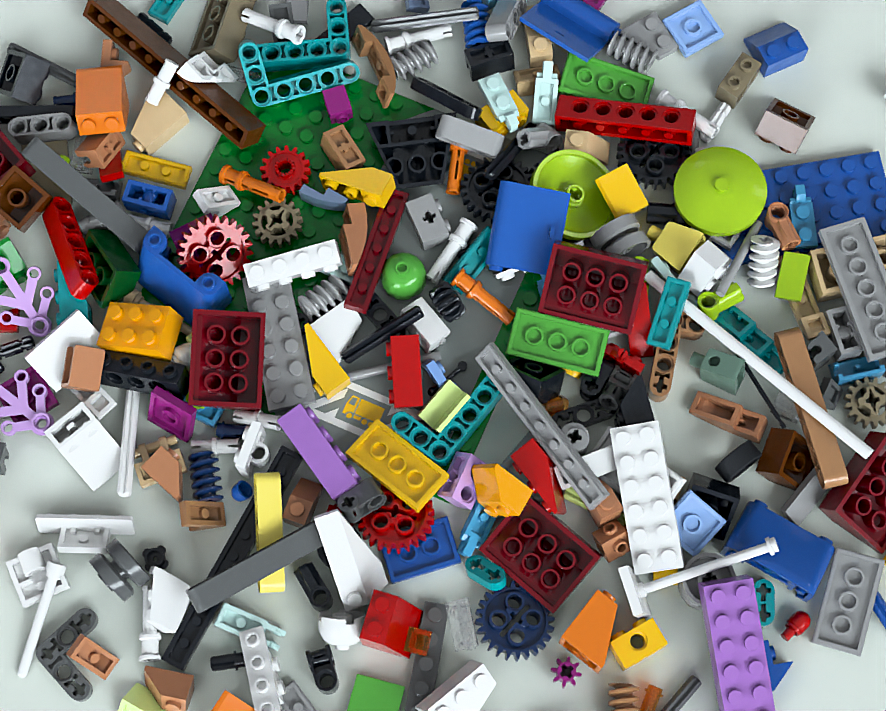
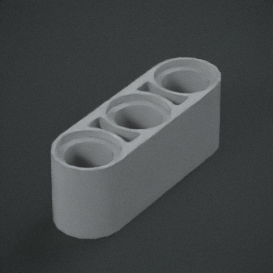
(504, 20)
(33, 124)
(469, 136)

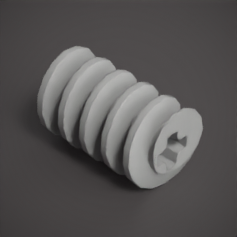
(631, 52)
(414, 59)
(322, 296)
(579, 434)

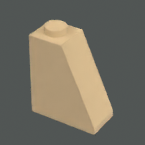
(157, 124)

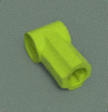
(718, 304)

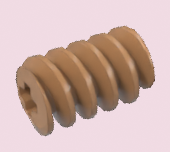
(623, 697)

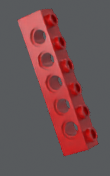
(626, 119)

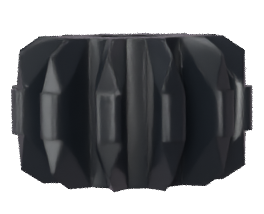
(447, 301)

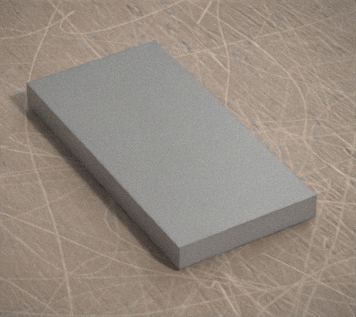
(848, 601)

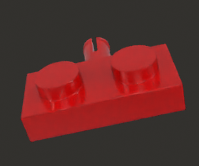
(628, 363)

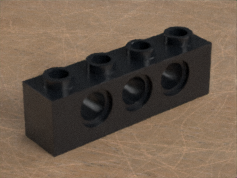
(144, 374)

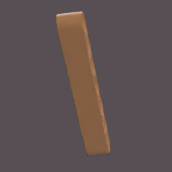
(819, 439)

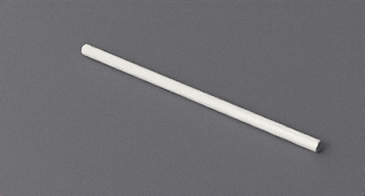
(768, 372)

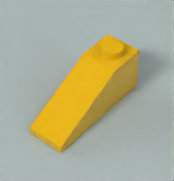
(326, 371)

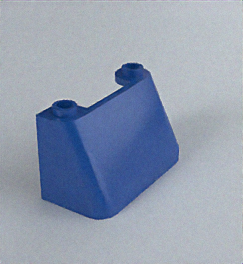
(174, 286)
(801, 554)

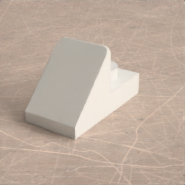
(216, 200)

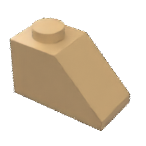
(588, 143)

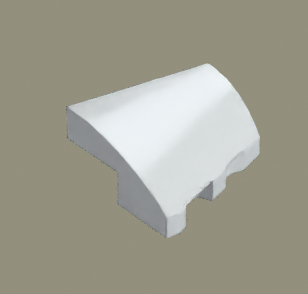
(204, 69)
(337, 329)
(166, 601)

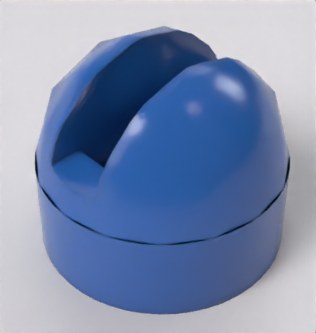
(241, 491)

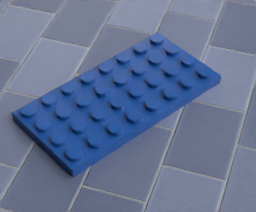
(839, 191)

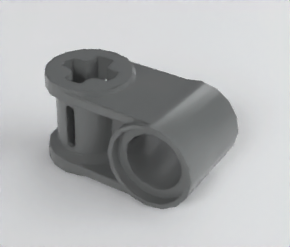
(361, 499)

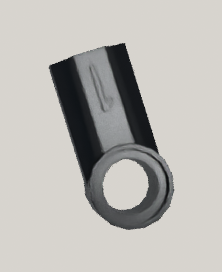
(663, 213)
(313, 586)

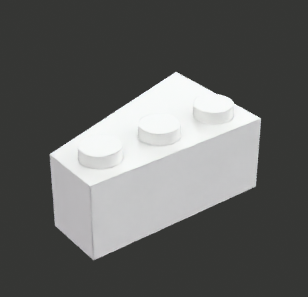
(462, 691)

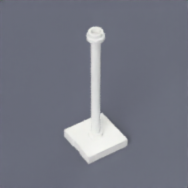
(637, 591)

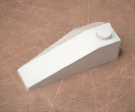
(350, 559)

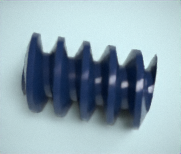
(204, 476)

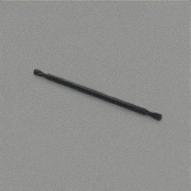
(763, 394)

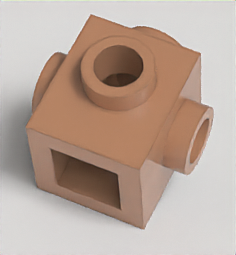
(612, 540)

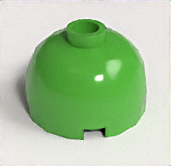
(403, 276)

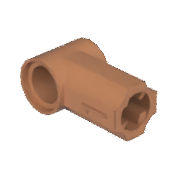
(782, 227)

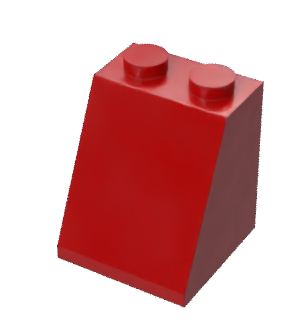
(388, 623)

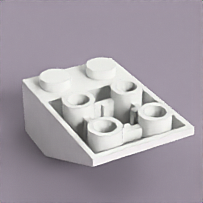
(86, 446)

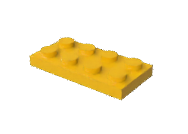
(397, 465)

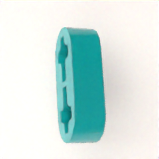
(483, 575)
(769, 600)

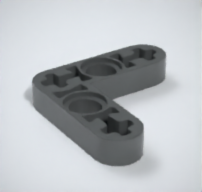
(60, 658)

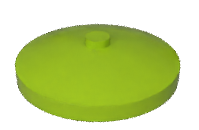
(576, 174)
(720, 191)

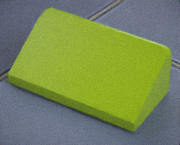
(792, 276)

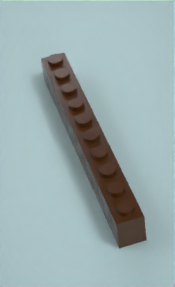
(152, 50)

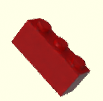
(405, 371)

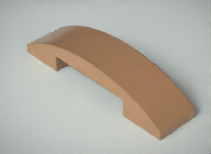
(368, 45)

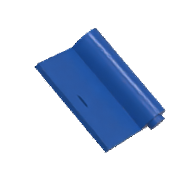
(572, 26)
(522, 227)

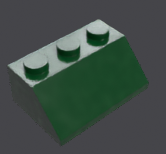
(113, 266)

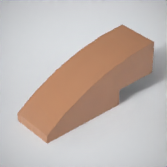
(353, 235)
(729, 416)

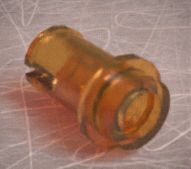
(651, 698)

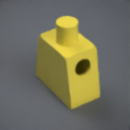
(675, 244)

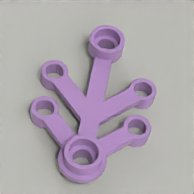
(24, 301)
(21, 406)

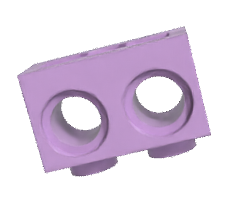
(460, 486)

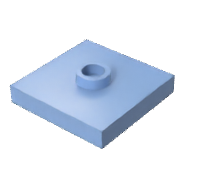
(693, 28)
(696, 522)

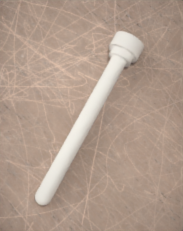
(54, 573)

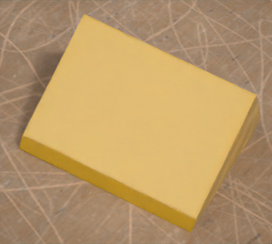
(621, 191)

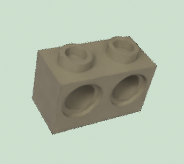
(738, 80)

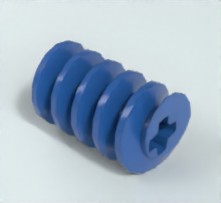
(475, 29)

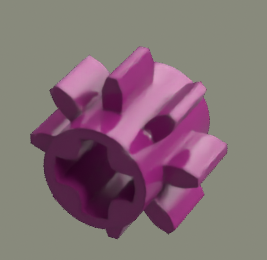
(566, 665)

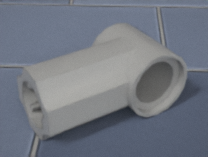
(539, 137)

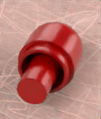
(796, 625)

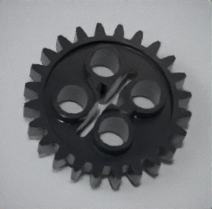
(666, 165)
(477, 195)

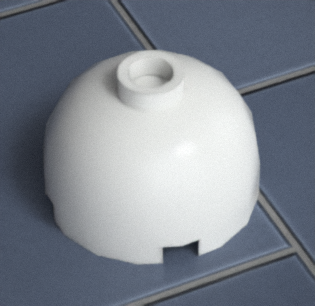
(341, 627)

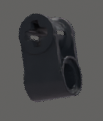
(598, 382)
(322, 665)

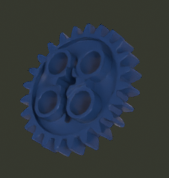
(531, 635)

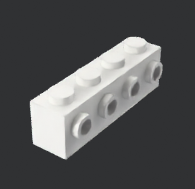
(293, 264)

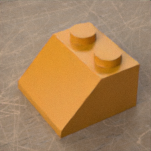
(499, 490)

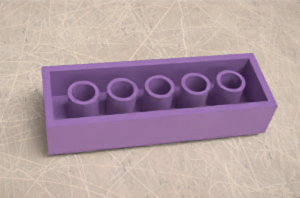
(736, 644)

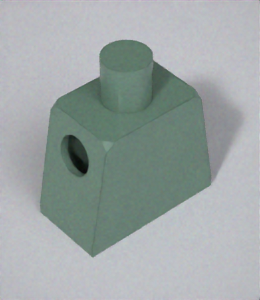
(720, 369)

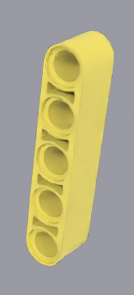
(268, 523)

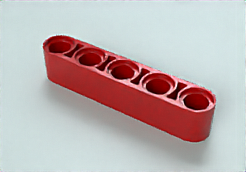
(70, 248)

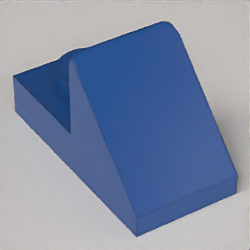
(776, 671)

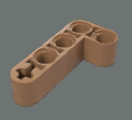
(669, 357)

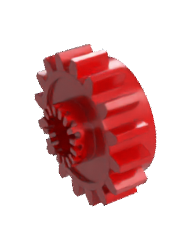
(283, 160)

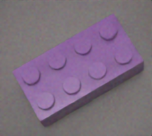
(316, 449)

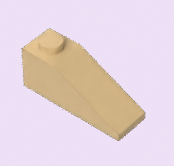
(538, 46)

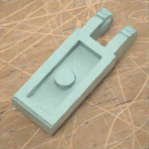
(237, 620)

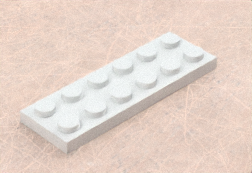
(647, 497)

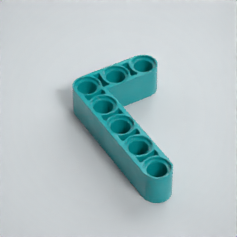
(306, 59)
(291, 80)
(457, 423)

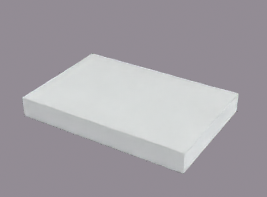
(50, 353)

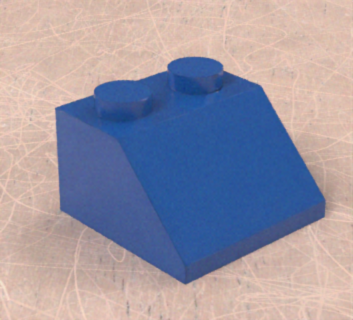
(777, 48)

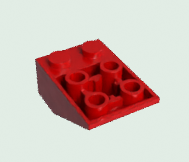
(539, 470)

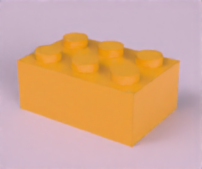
(140, 330)

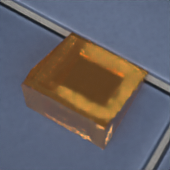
(555, 405)
(417, 641)

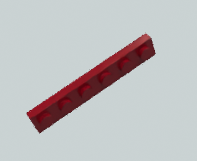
(375, 253)

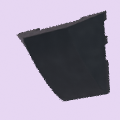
(412, 150)

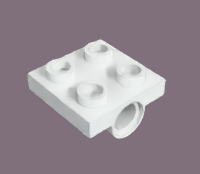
(253, 441)
(30, 574)

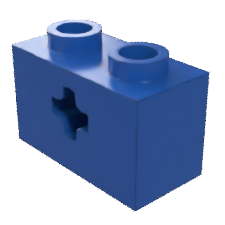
(149, 199)

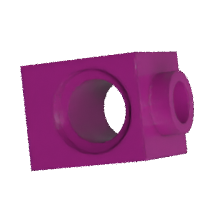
(337, 104)

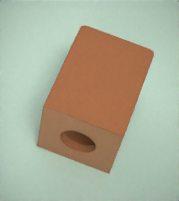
(83, 368)

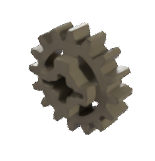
(279, 232)
(859, 405)

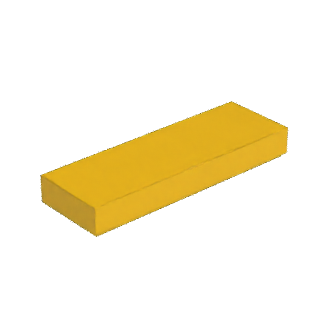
(156, 169)

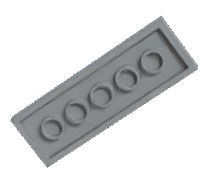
(860, 280)
(285, 361)

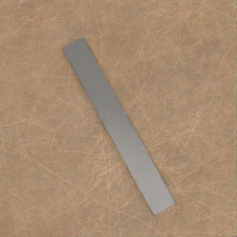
(542, 426)

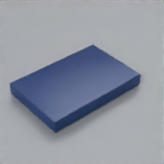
(432, 555)

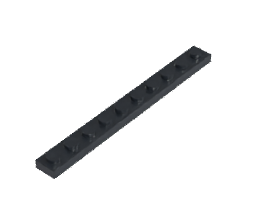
(237, 548)

